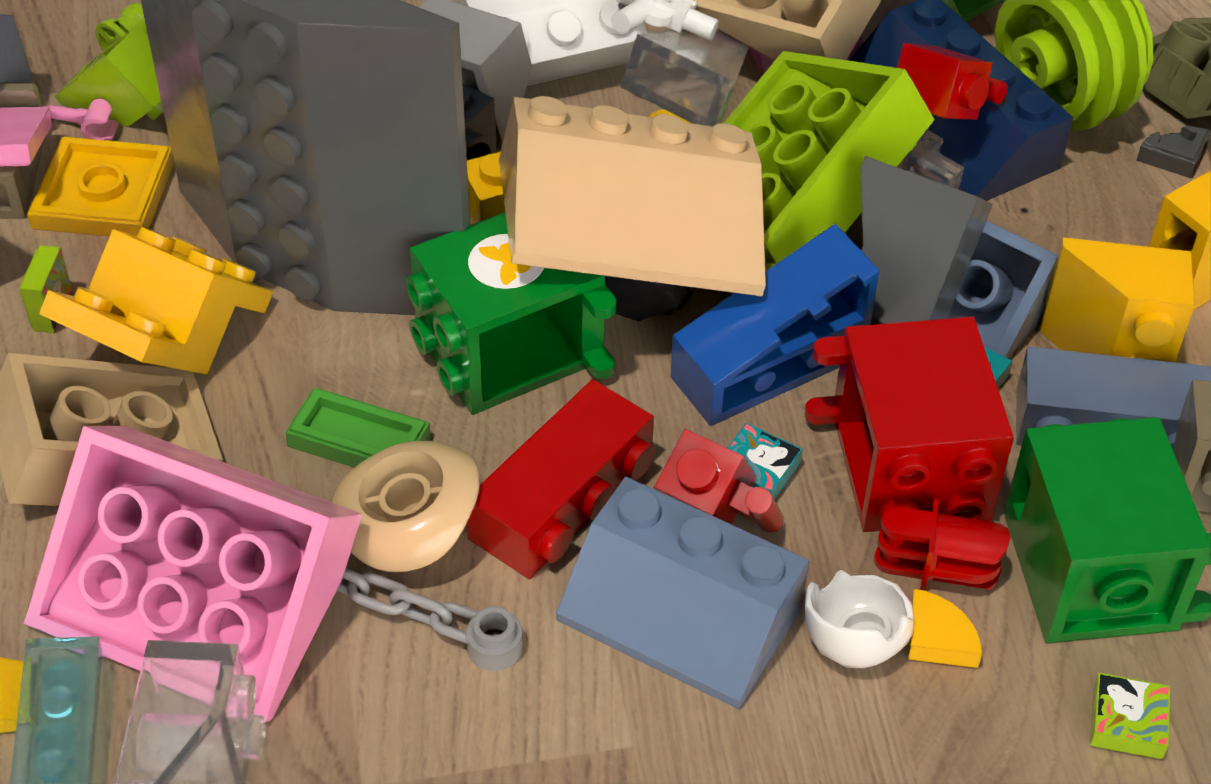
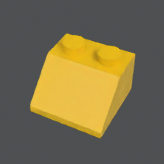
(1119, 300)

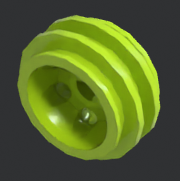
(1080, 53)

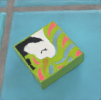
(44, 273)
(1130, 716)

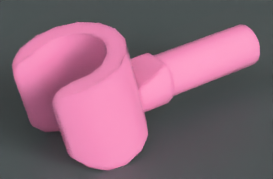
(93, 120)

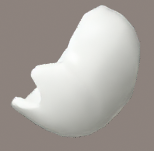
(858, 619)

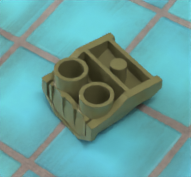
(1183, 67)

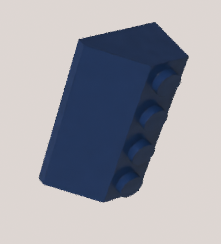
(1009, 139)

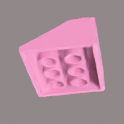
(189, 553)

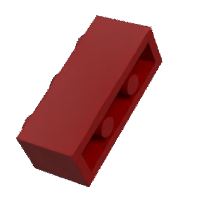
(561, 478)

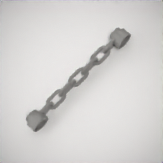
(485, 651)

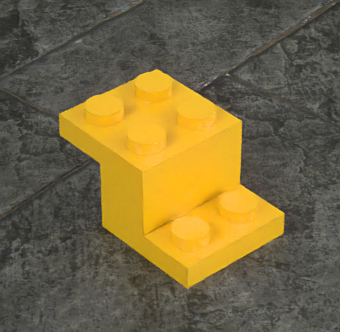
(159, 300)

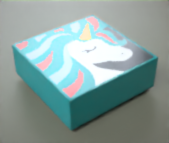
(768, 456)

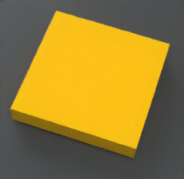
(101, 187)

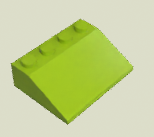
(812, 131)

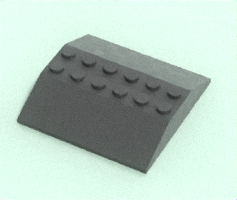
(316, 137)

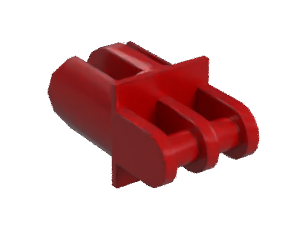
(941, 547)

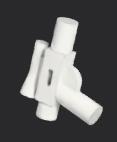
(668, 13)

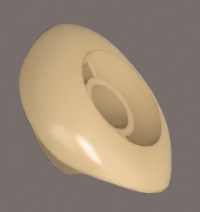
(410, 503)

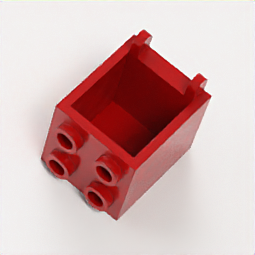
(916, 417)

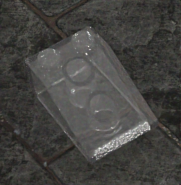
(191, 717)

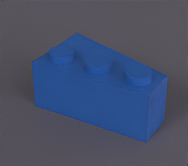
(765, 343)

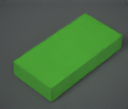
(349, 429)

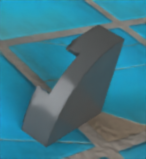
(1175, 151)

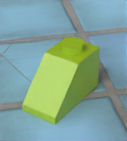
(122, 77)

